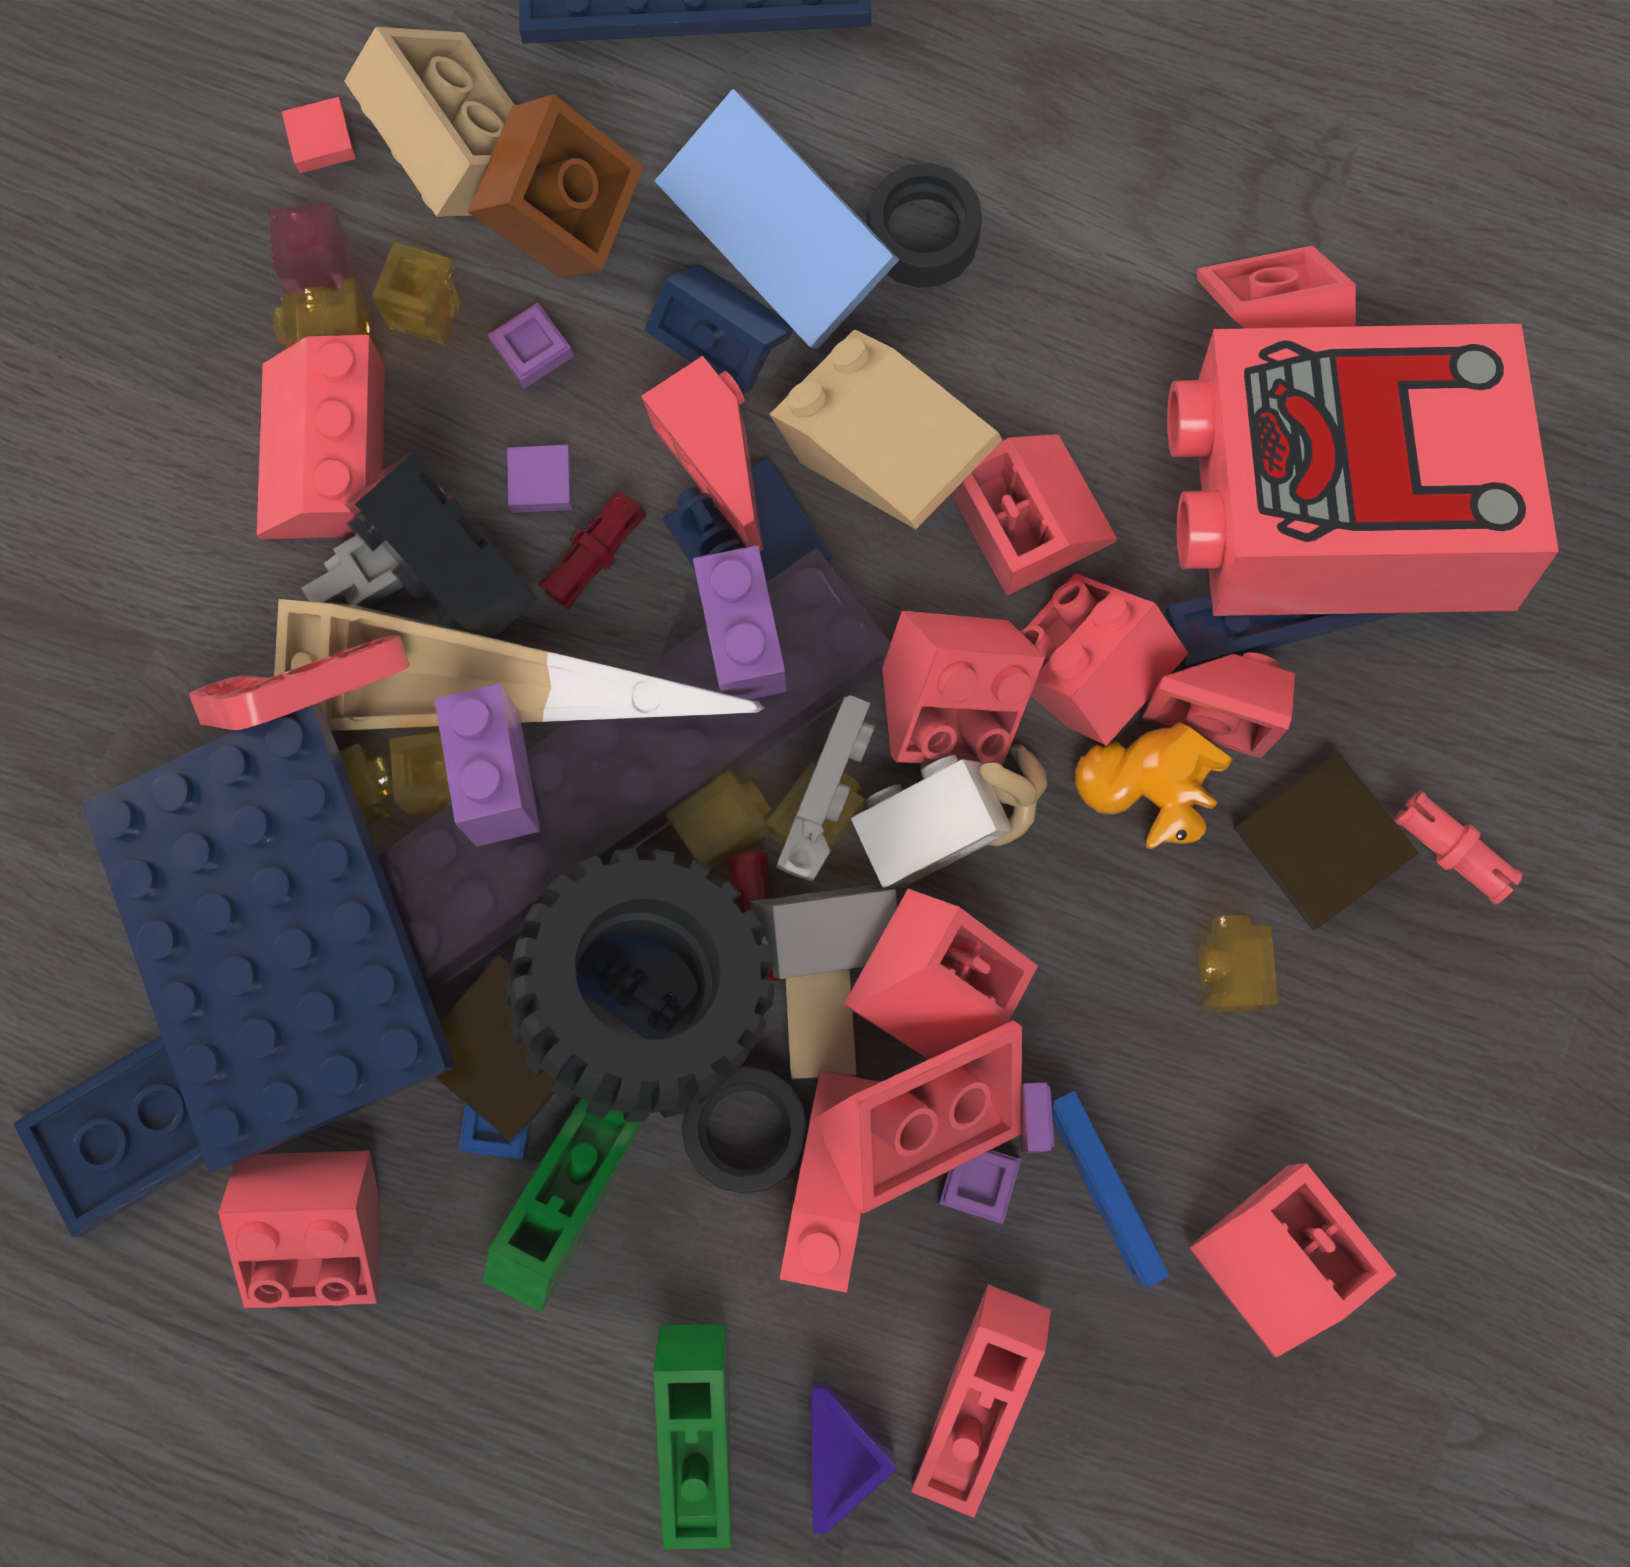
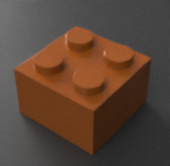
(556, 187)

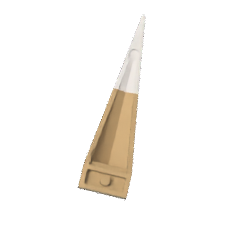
(455, 661)

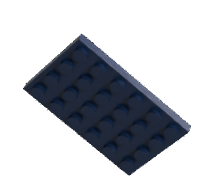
(266, 936)

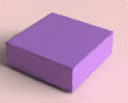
(531, 345)
(539, 478)
(1036, 1118)
(982, 1186)

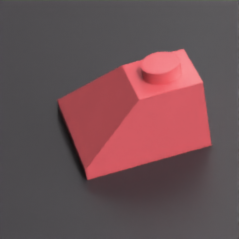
(1283, 290)
(1228, 701)

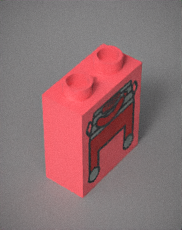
(1363, 470)

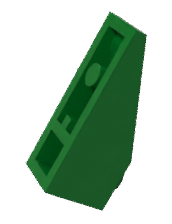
(558, 1206)
(693, 1435)

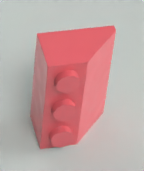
(319, 435)

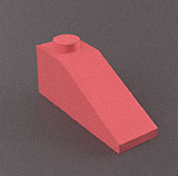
(705, 431)
(823, 1214)
(983, 1400)

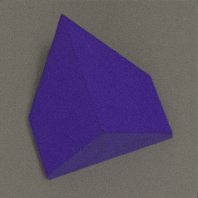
(846, 1458)

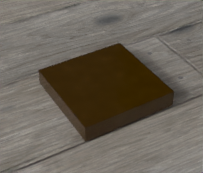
(1326, 841)
(487, 1060)

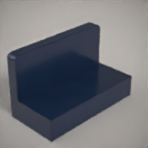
(715, 320)

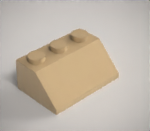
(433, 109)

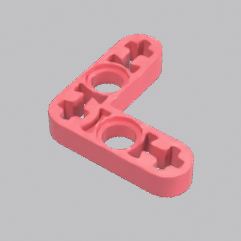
(254, 700)

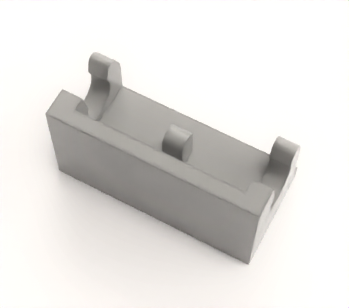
(824, 928)

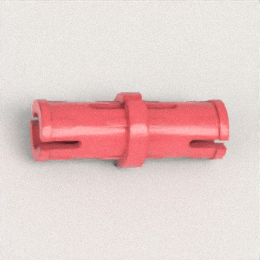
(1458, 847)

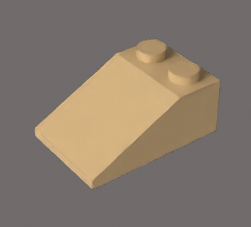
(883, 429)

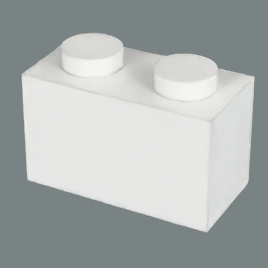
(930, 822)

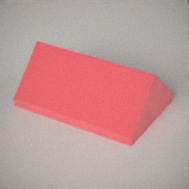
(927, 1118)

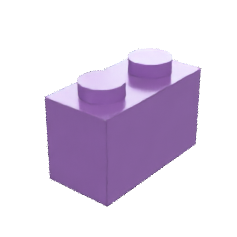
(740, 623)
(487, 765)

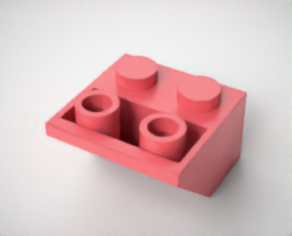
(1031, 510)
(1100, 656)
(956, 687)
(939, 977)
(303, 1229)
(1291, 1260)

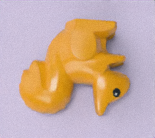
(1165, 769)

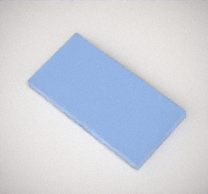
(776, 220)

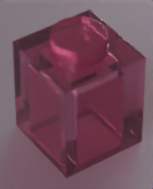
(308, 247)

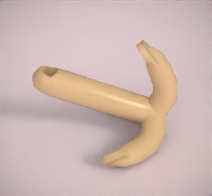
(1015, 789)

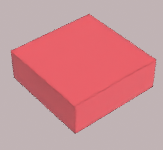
(319, 135)

